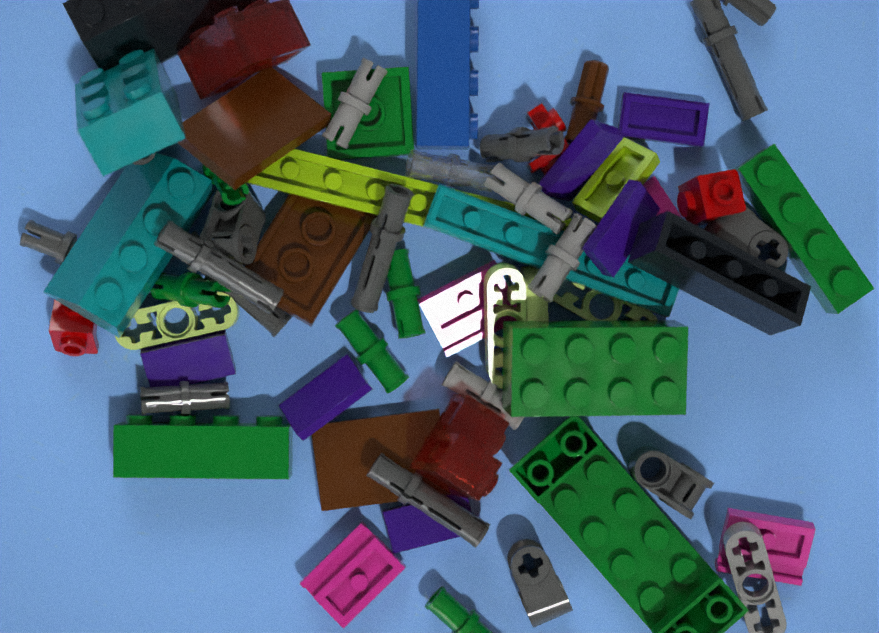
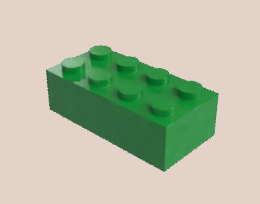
(594, 368)

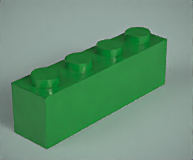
(810, 238)
(202, 449)

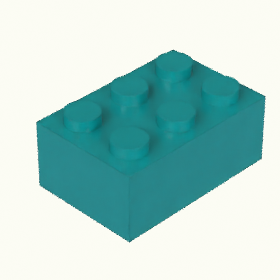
(127, 111)

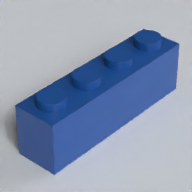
(445, 74)

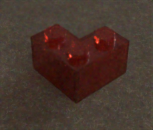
(242, 45)
(462, 449)

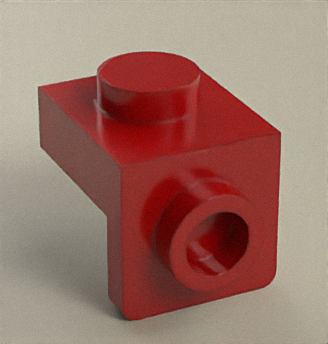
(538, 119)
(711, 197)
(72, 332)

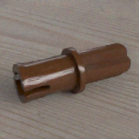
(588, 97)

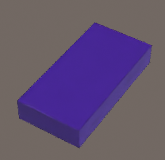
(663, 119)
(580, 160)
(617, 230)
(189, 360)
(325, 397)
(412, 528)

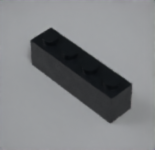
(719, 273)

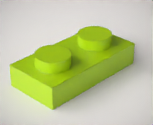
(624, 163)

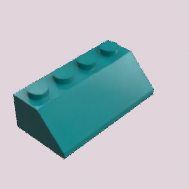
(116, 254)

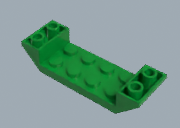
(625, 533)

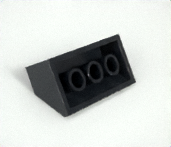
(123, 26)

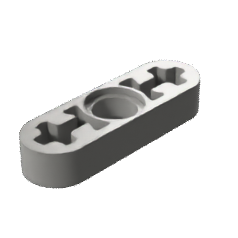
(759, 565)

